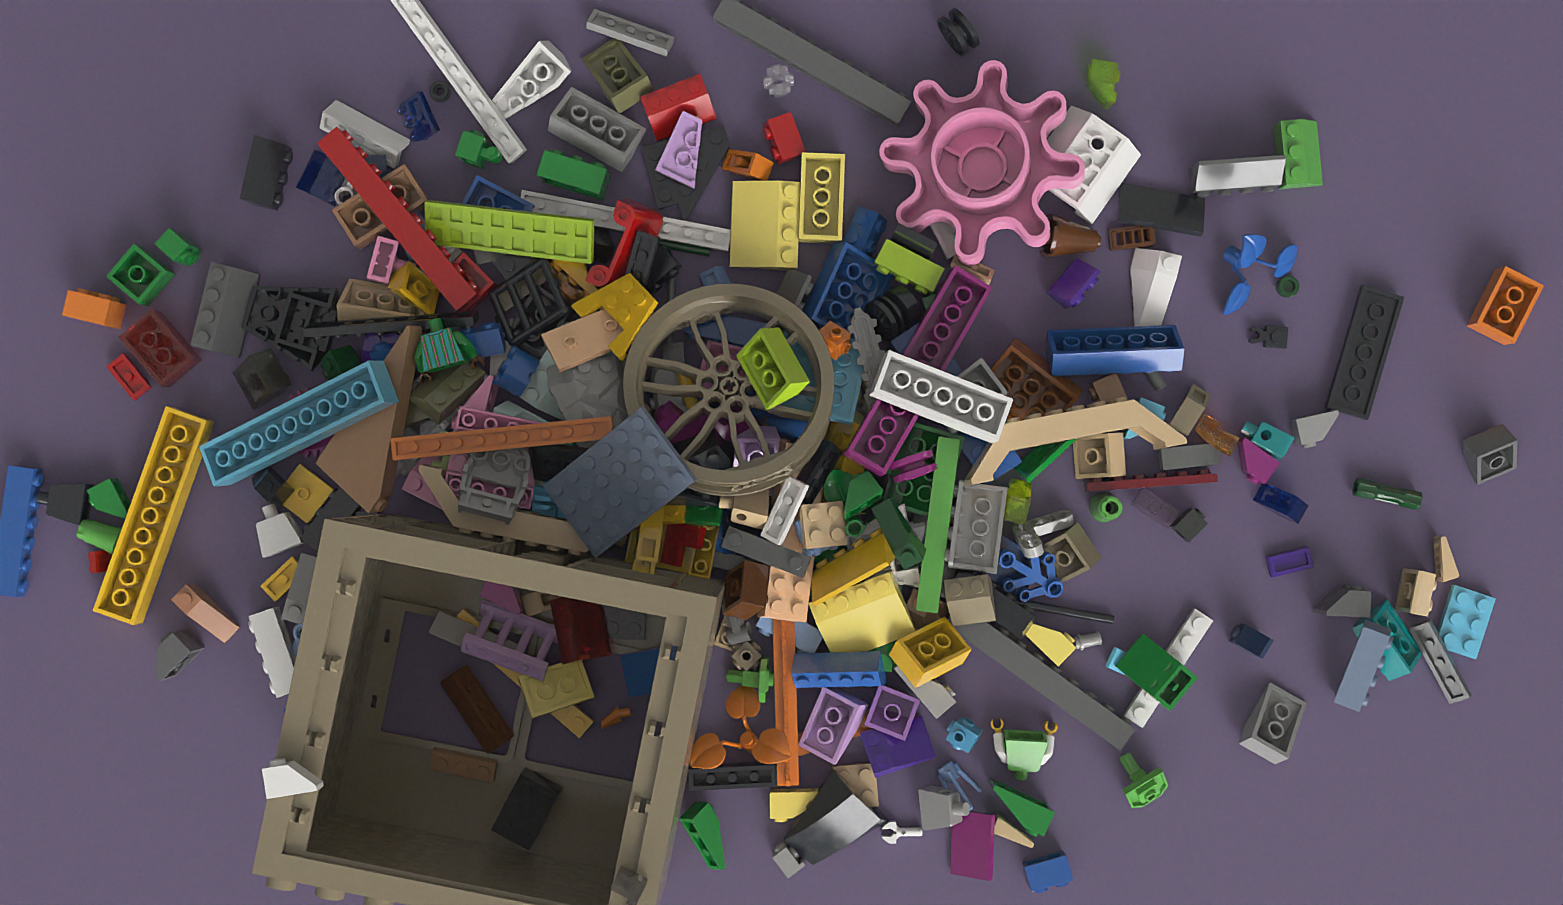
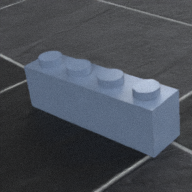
(1362, 666)

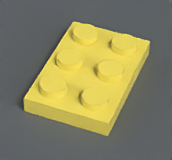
(561, 688)

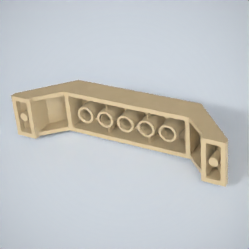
(1072, 424)
(525, 525)

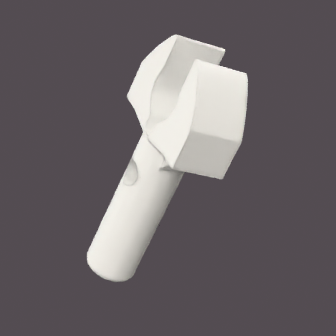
(914, 831)

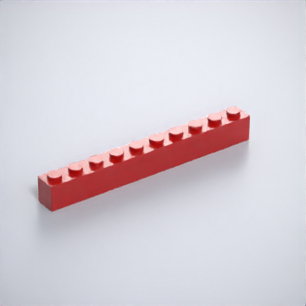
(398, 219)

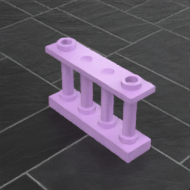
(506, 657)

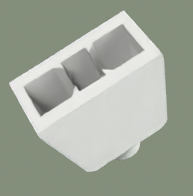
(277, 532)

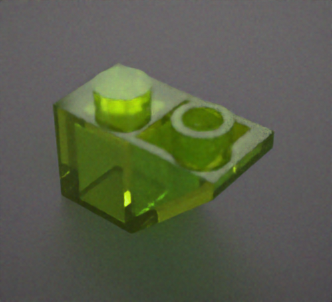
(1101, 81)

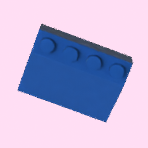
(843, 284)

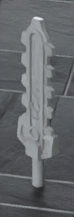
(867, 344)

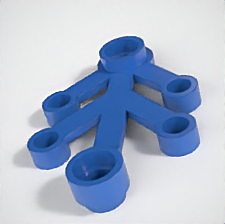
(1031, 576)

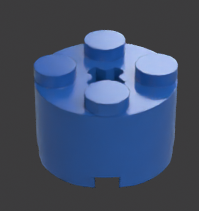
(516, 371)

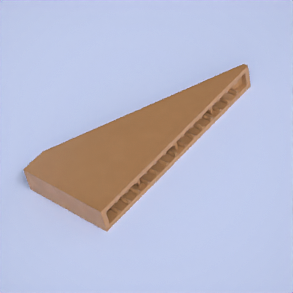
(362, 453)

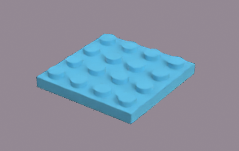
(846, 384)

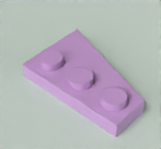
(681, 151)

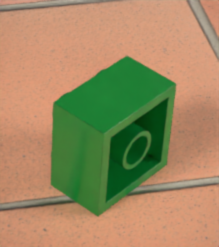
(140, 275)

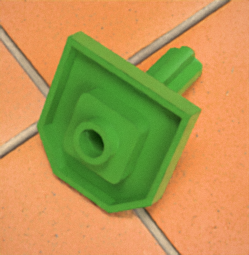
(755, 678)
(1143, 787)

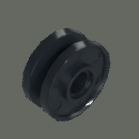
(958, 32)

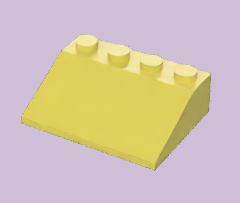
(764, 225)
(864, 616)

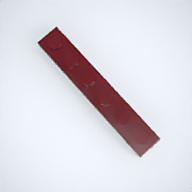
(1159, 479)

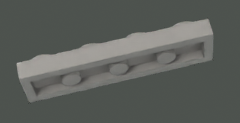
(630, 32)

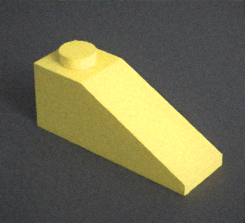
(1051, 643)
(790, 802)

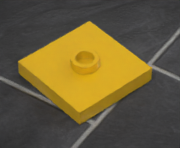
(308, 494)

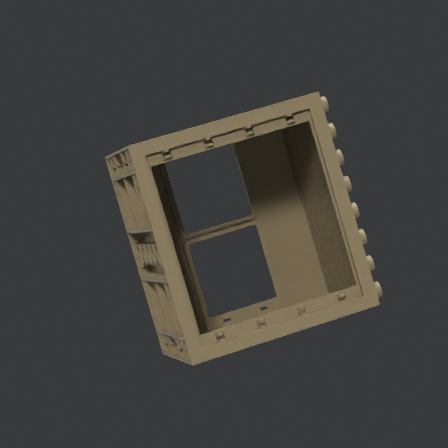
(426, 835)

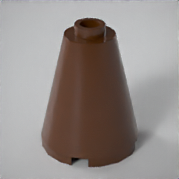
(1069, 238)

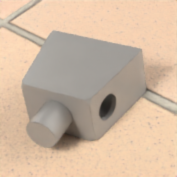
(941, 807)

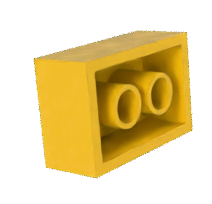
(930, 652)

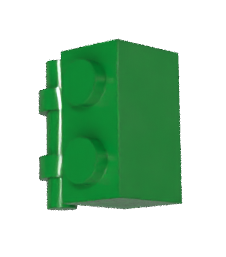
(476, 150)

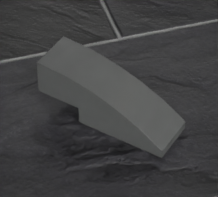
(1188, 456)

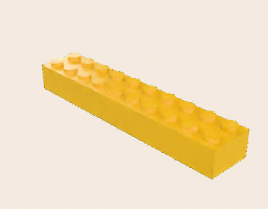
(153, 516)

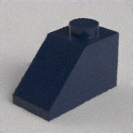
(1250, 640)

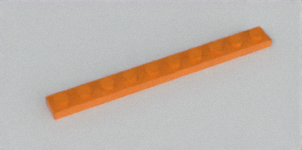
(501, 438)

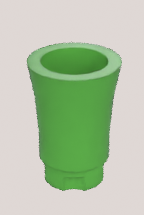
(1098, 504)
(99, 534)

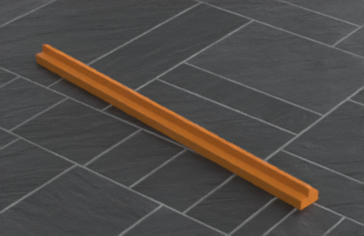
(785, 695)

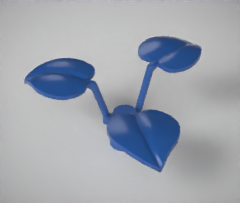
(1253, 247)

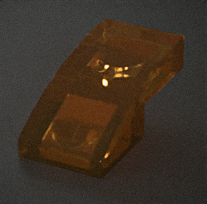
(1210, 431)

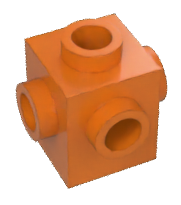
(836, 339)

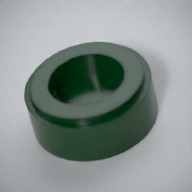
(1287, 286)

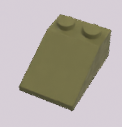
(618, 74)

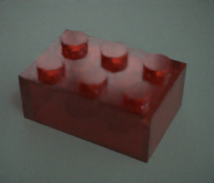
(160, 348)
(579, 630)

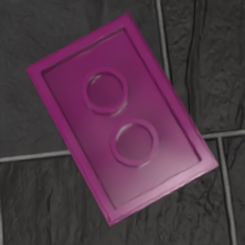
(973, 846)

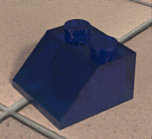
(321, 178)

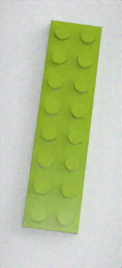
(511, 231)

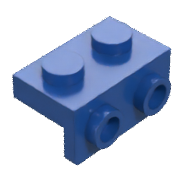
(865, 230)

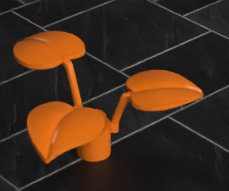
(767, 749)

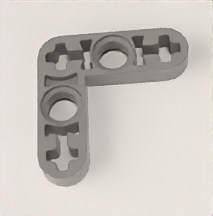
(1028, 535)

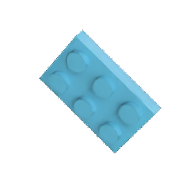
(1465, 620)

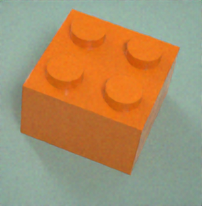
(94, 308)

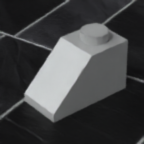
(1312, 428)

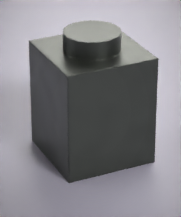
(1189, 524)

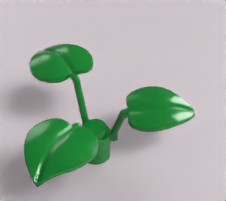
(835, 490)

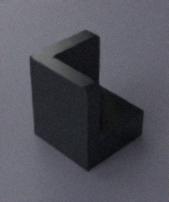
(602, 245)

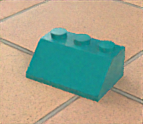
(1403, 651)

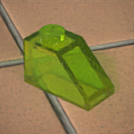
(1017, 501)

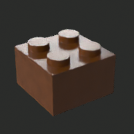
(745, 590)

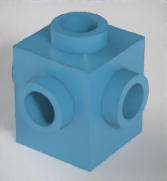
(963, 734)

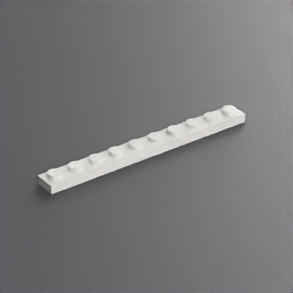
(461, 78)
(671, 230)

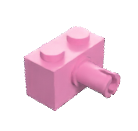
(384, 260)

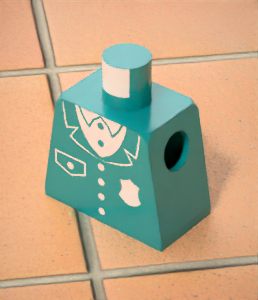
(1277, 440)

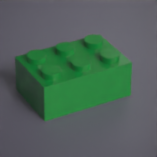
(574, 174)

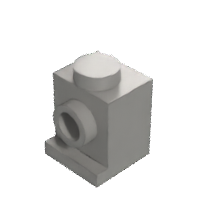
(787, 859)

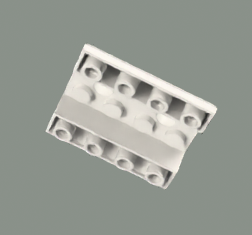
(1103, 167)

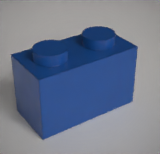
(1047, 872)

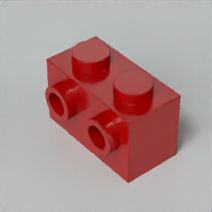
(783, 138)

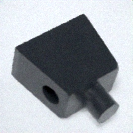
(67, 502)

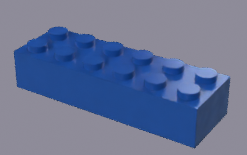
(1114, 350)

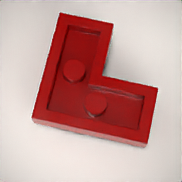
(677, 538)

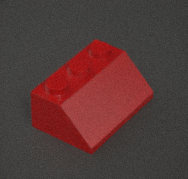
(667, 104)

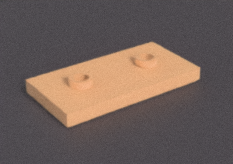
(581, 339)

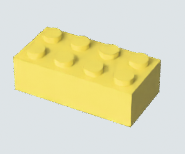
(821, 198)

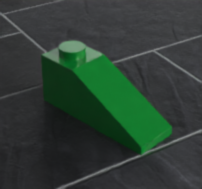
(705, 833)

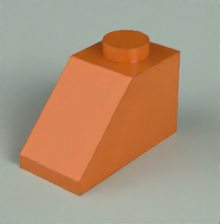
(747, 165)

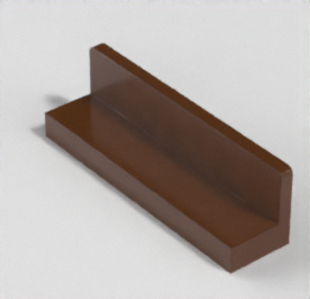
(477, 709)

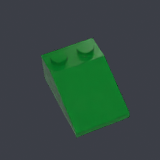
(1030, 812)

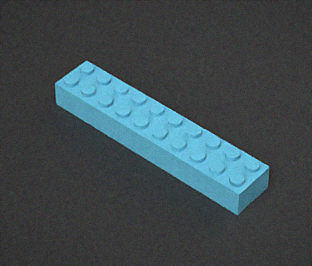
(299, 423)

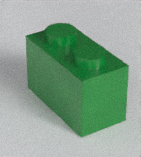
(179, 247)

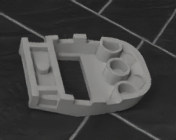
(498, 467)

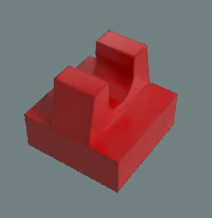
(99, 561)

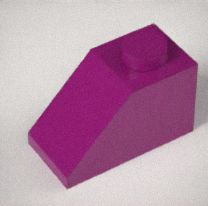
(1255, 462)

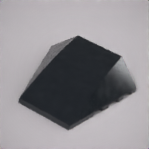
(282, 314)
(832, 821)

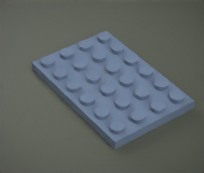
(620, 482)

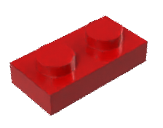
(129, 376)

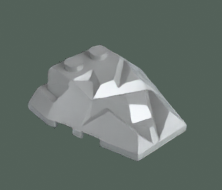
(590, 391)

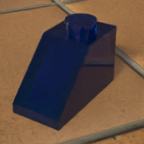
(1281, 502)

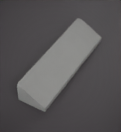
(454, 630)

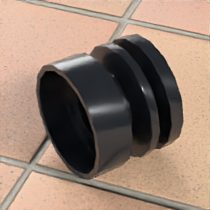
(894, 312)

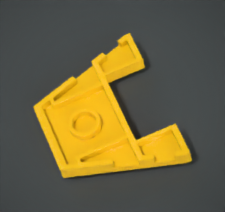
(627, 303)

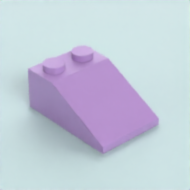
(832, 723)

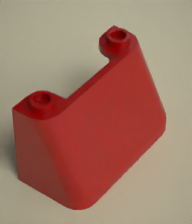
(634, 218)

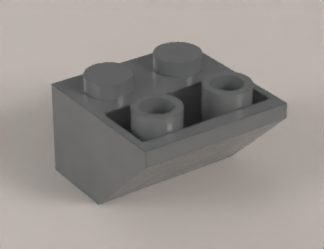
(795, 287)

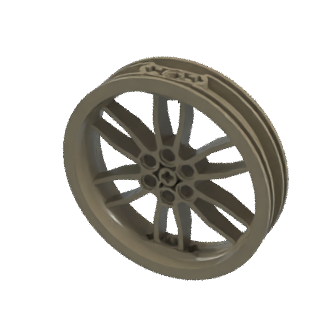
(700, 307)

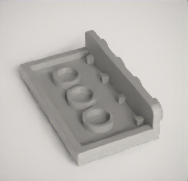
(976, 527)

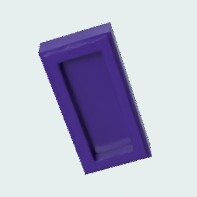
(1289, 561)

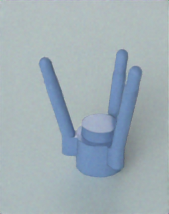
(948, 773)

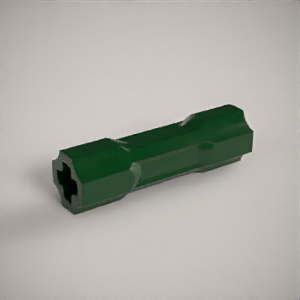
(1401, 497)

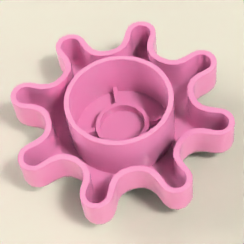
(982, 162)

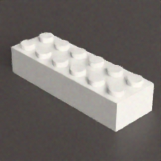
(941, 397)

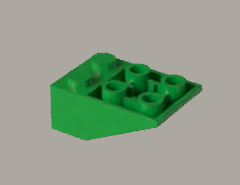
(1156, 672)

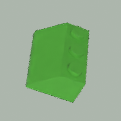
(1300, 145)

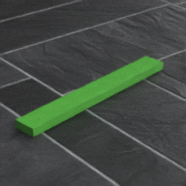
(938, 525)

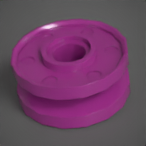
(913, 466)

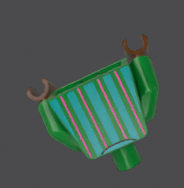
(443, 350)

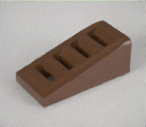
(1130, 230)

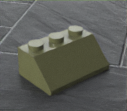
(447, 390)

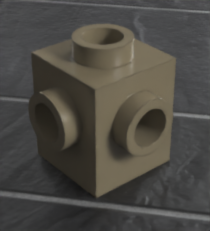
(750, 647)

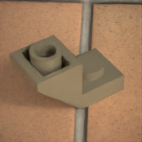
(1190, 410)

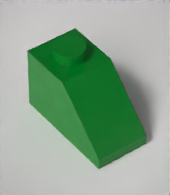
(862, 493)
(109, 498)

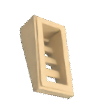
(1444, 562)
(1009, 831)

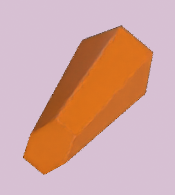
(615, 716)

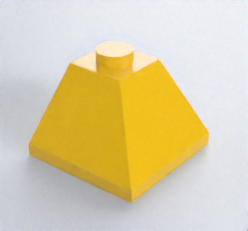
(414, 288)

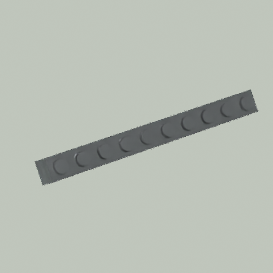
(812, 61)
(1048, 681)

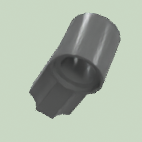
(737, 630)

